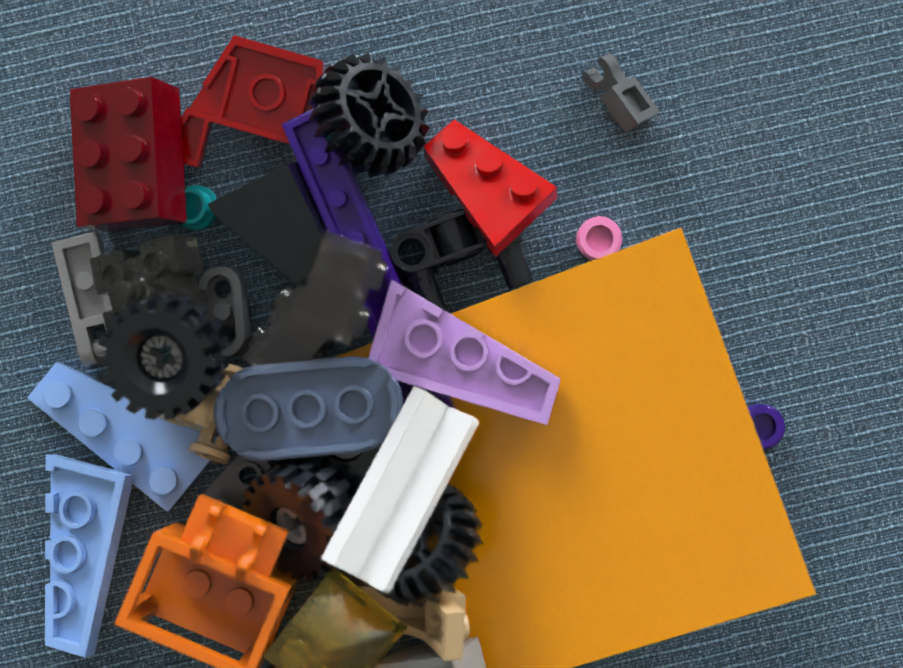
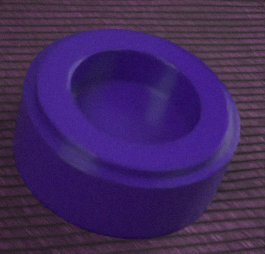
(768, 424)

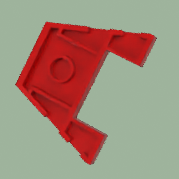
(252, 91)

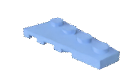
(127, 441)

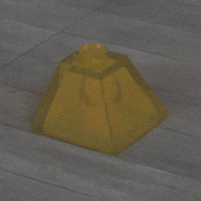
(336, 629)

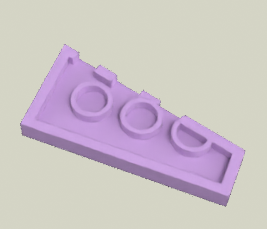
(452, 358)

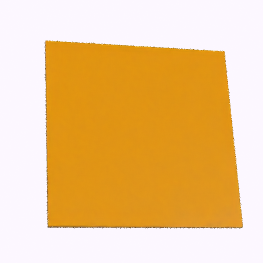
(642, 491)

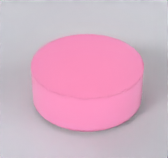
(598, 238)

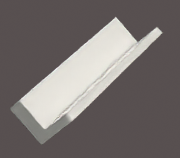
(400, 490)

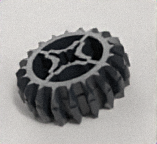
(359, 120)
(439, 552)

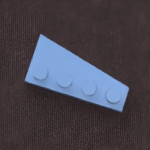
(85, 533)

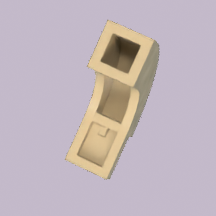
(440, 624)

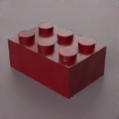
(128, 155)

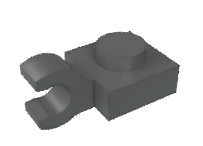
(623, 97)

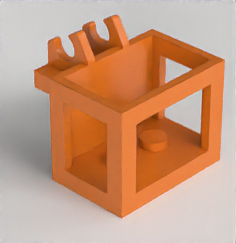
(215, 581)

